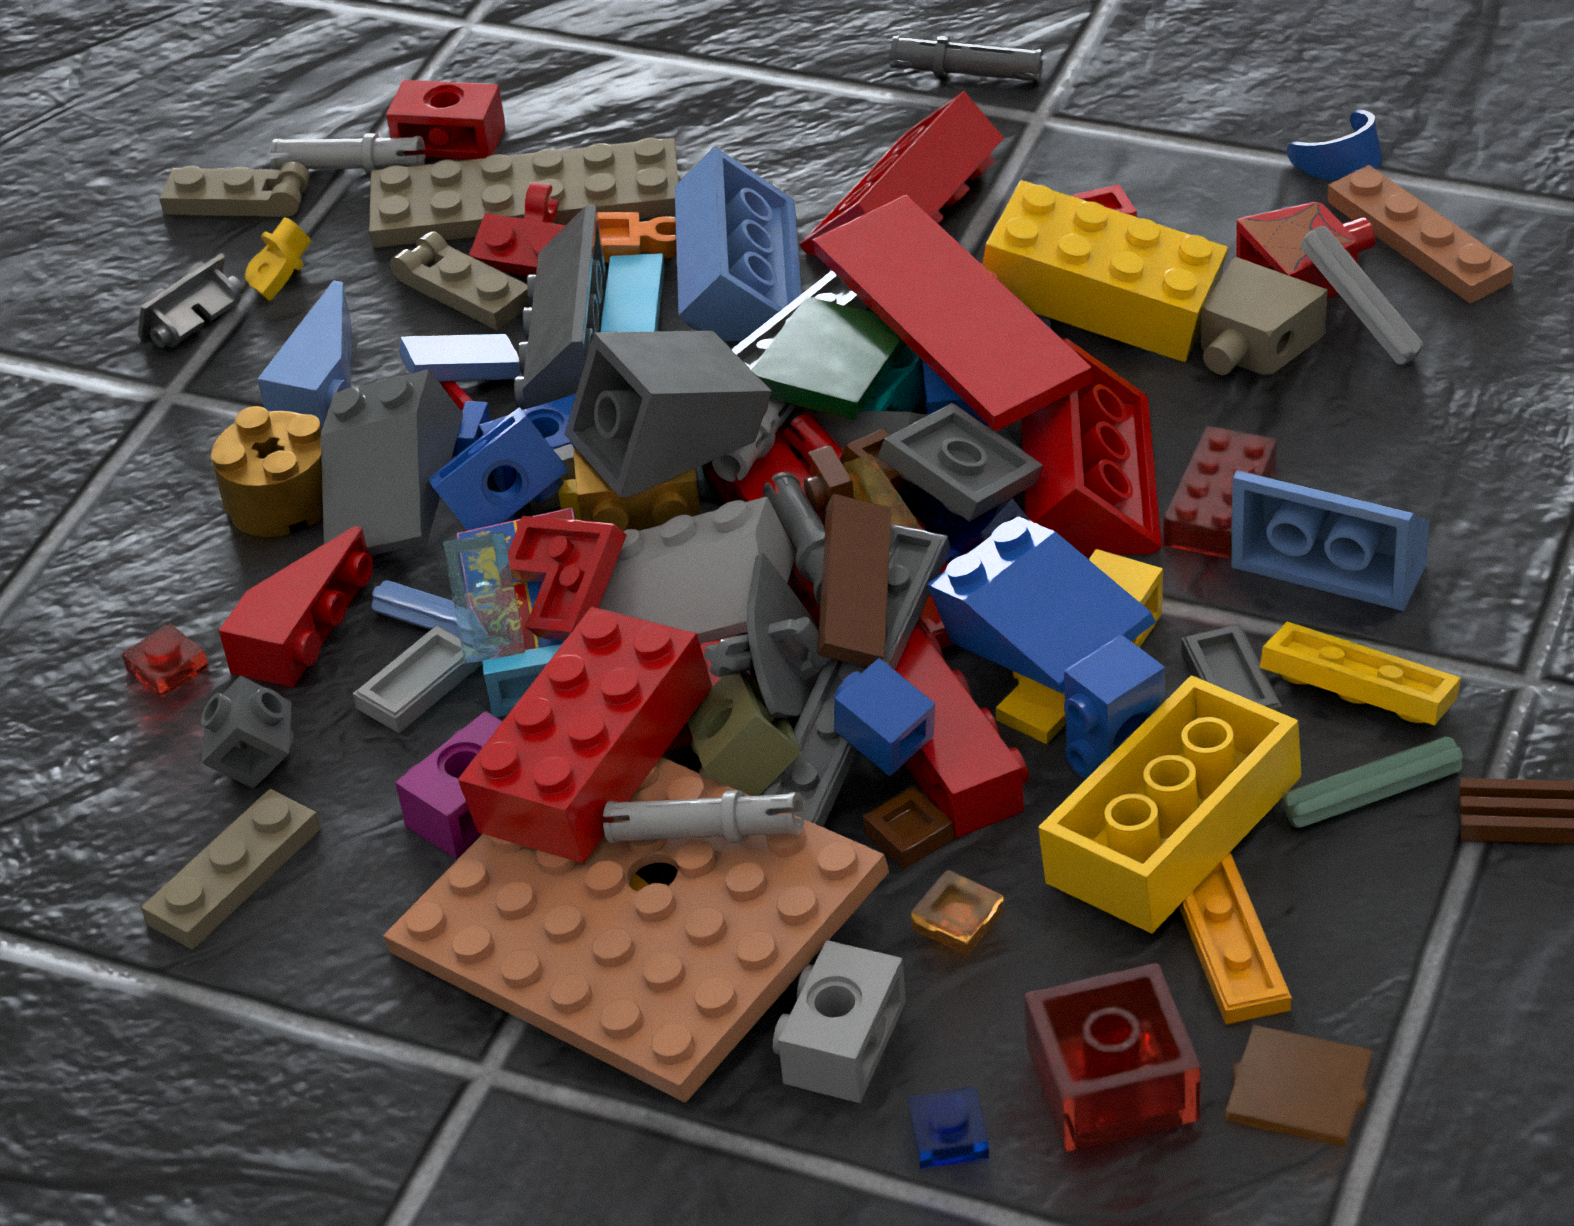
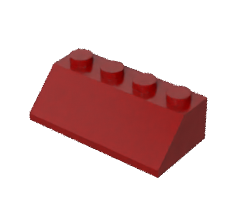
(924, 164)
(1096, 466)

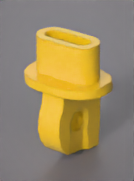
(279, 258)

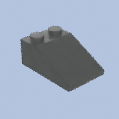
(378, 459)

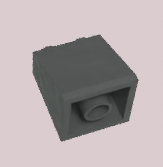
(662, 406)

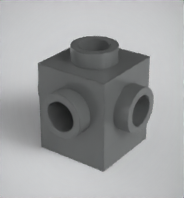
(246, 731)

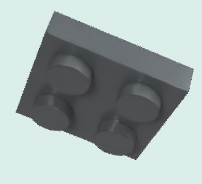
(960, 462)

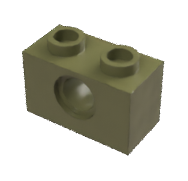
(739, 738)

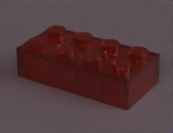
(1202, 505)

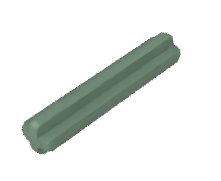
(1372, 782)

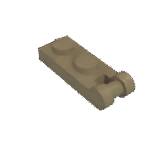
(235, 191)
(460, 281)

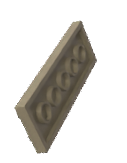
(457, 194)

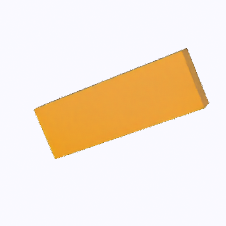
(1234, 947)

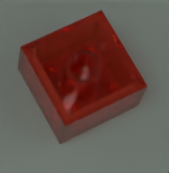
(1112, 1057)

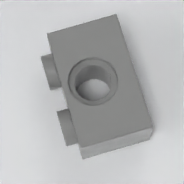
(840, 1021)

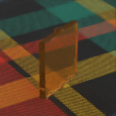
(1299, 1085)

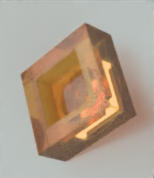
(957, 912)

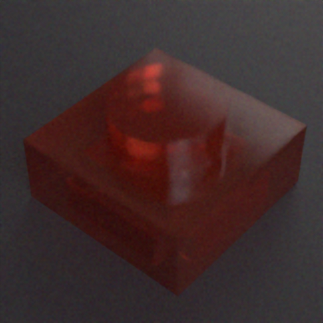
(165, 660)

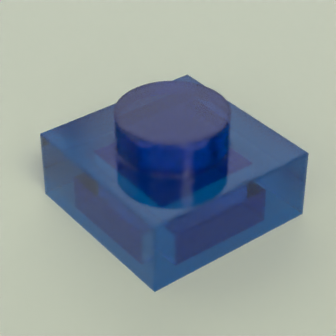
(948, 1127)

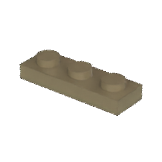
(230, 868)

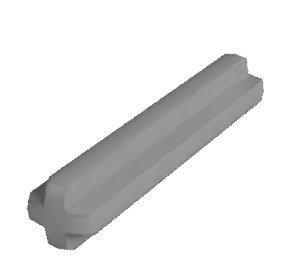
(1362, 295)

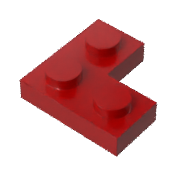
(573, 564)

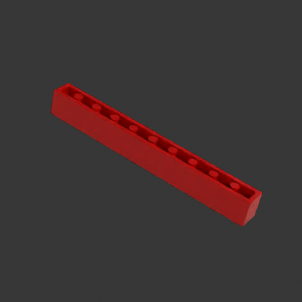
(966, 763)

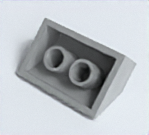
(698, 568)

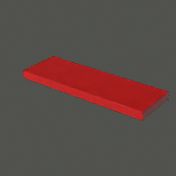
(953, 312)

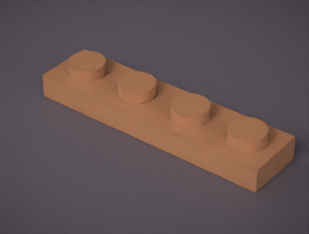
(1421, 234)

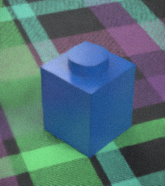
(883, 716)

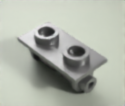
(170, 312)

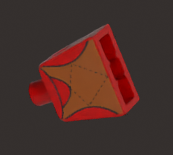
(1276, 236)

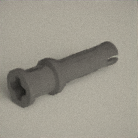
(801, 525)

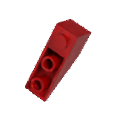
(289, 615)

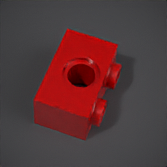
(450, 117)

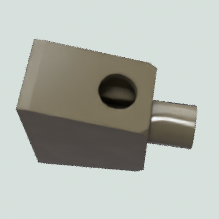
(1260, 319)

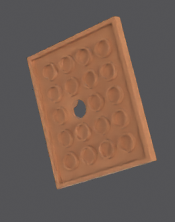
(649, 975)

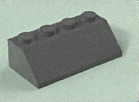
(563, 312)

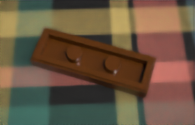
(854, 581)

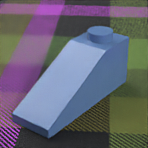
(312, 360)

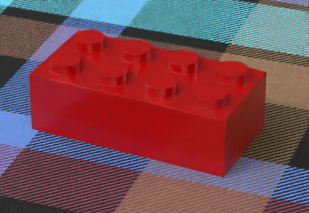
(585, 733)

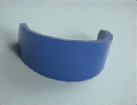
(1340, 156)

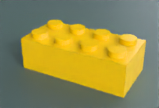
(1104, 269)
(1170, 803)

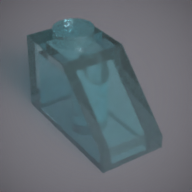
(484, 597)

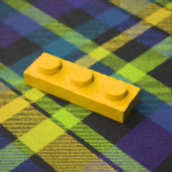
(1360, 673)

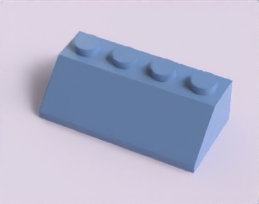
(733, 248)

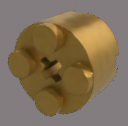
(270, 471)

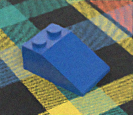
(1033, 603)

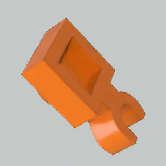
(625, 235)

